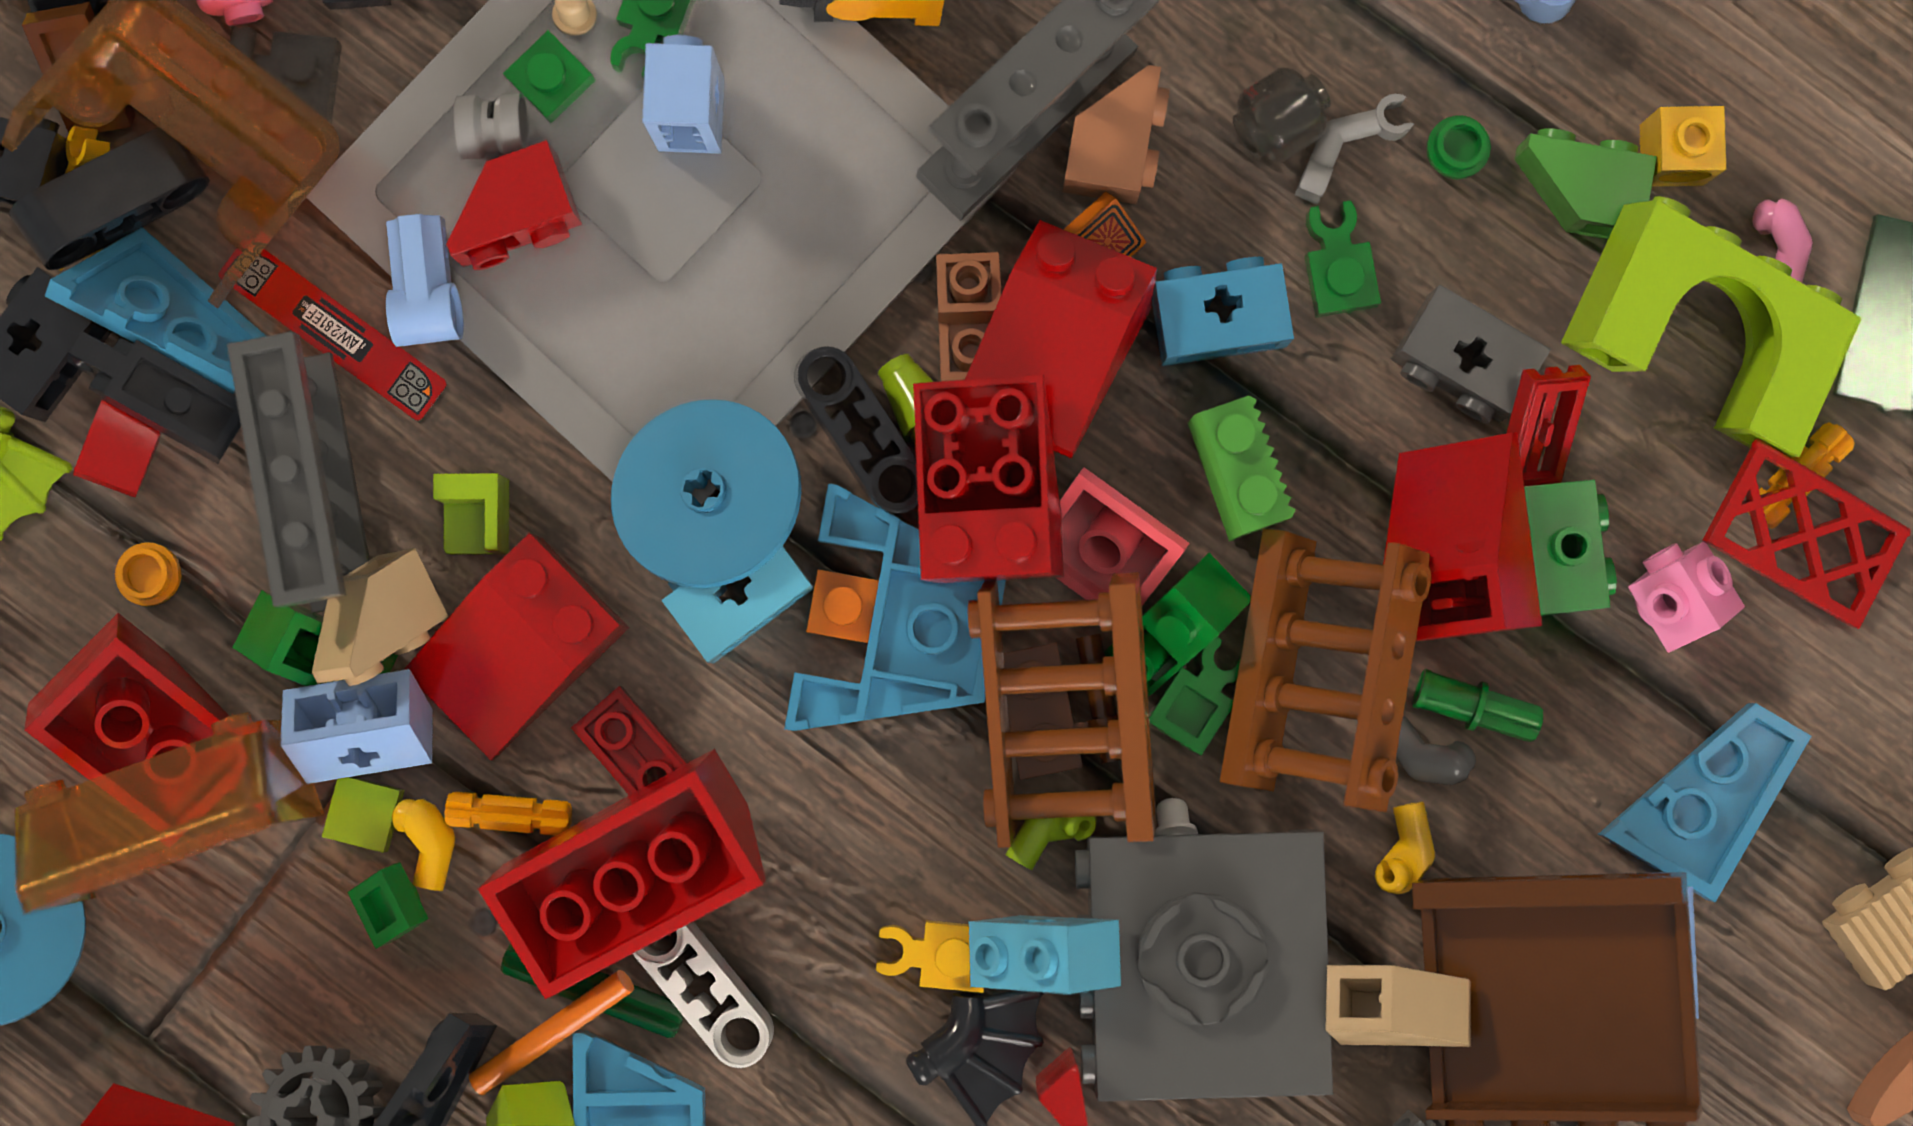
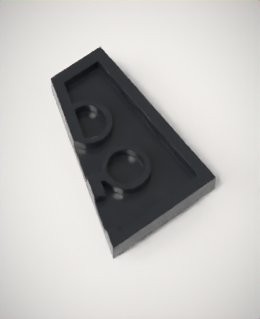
(440, 1073)

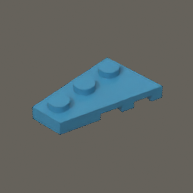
(158, 300)

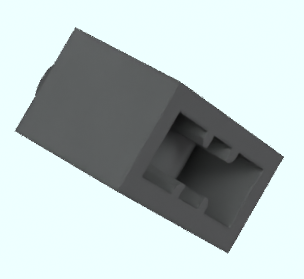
(1501, 352)

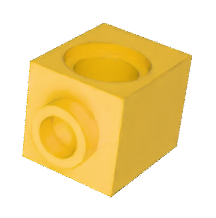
(1686, 143)

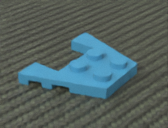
(918, 632)

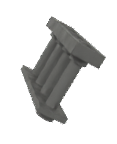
(1027, 97)
(298, 468)

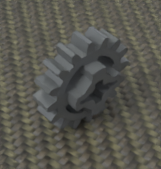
(333, 1093)

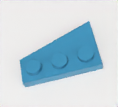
(1712, 800)

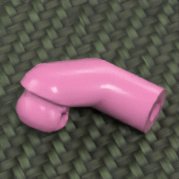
(1789, 232)

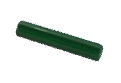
(638, 1008)

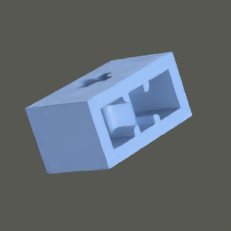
(683, 96)
(358, 728)

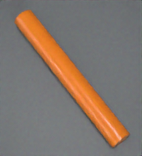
(551, 1032)

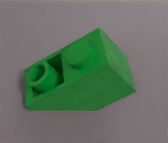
(1188, 619)

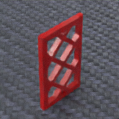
(1762, 556)

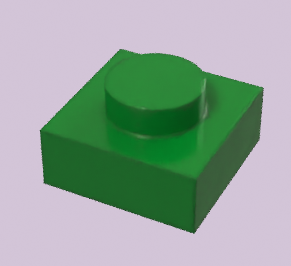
(549, 76)
(388, 905)

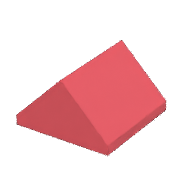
(1109, 536)

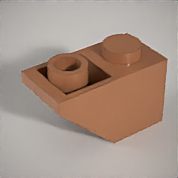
(1113, 139)

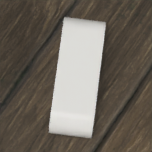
(697, 1008)

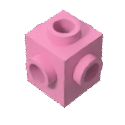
(1685, 594)

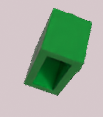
(1568, 547)

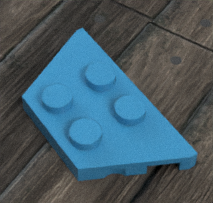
(628, 1090)

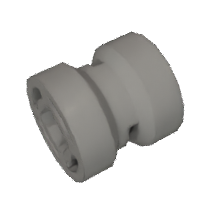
(490, 125)

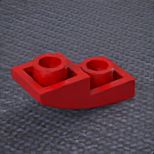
(117, 450)

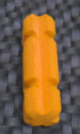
(1828, 444)
(507, 813)

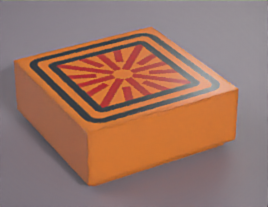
(1108, 225)

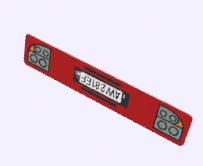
(339, 331)

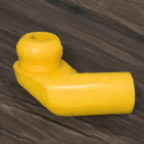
(431, 836)
(1411, 853)

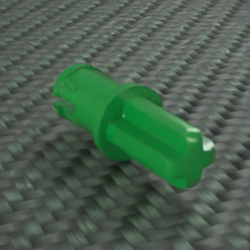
(1477, 706)

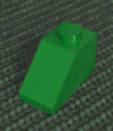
(285, 640)

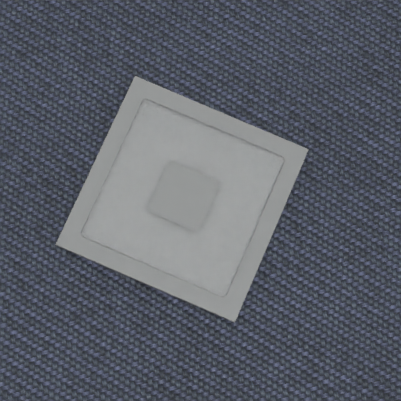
(685, 263)

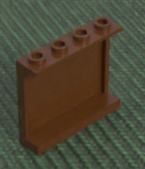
(1572, 998)

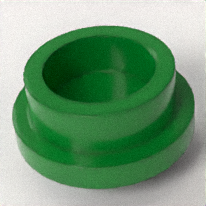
(1458, 147)

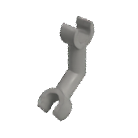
(1342, 130)

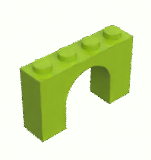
(1791, 328)

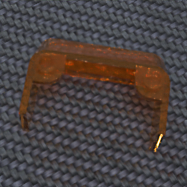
(203, 98)
(155, 813)

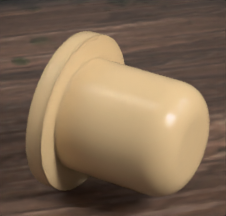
(574, 16)

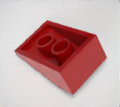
(1069, 317)
(514, 645)
(120, 704)

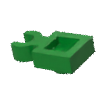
(648, 23)
(1341, 272)
(1194, 705)

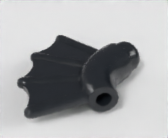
(981, 1049)

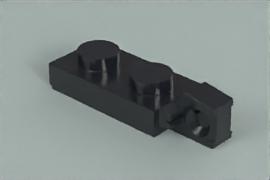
(160, 393)

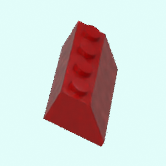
(627, 875)

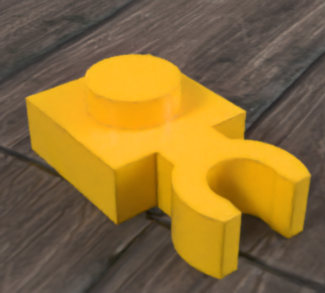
(940, 955)

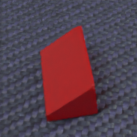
(1061, 1090)

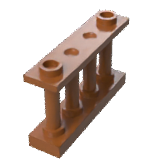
(1269, 659)
(1118, 674)

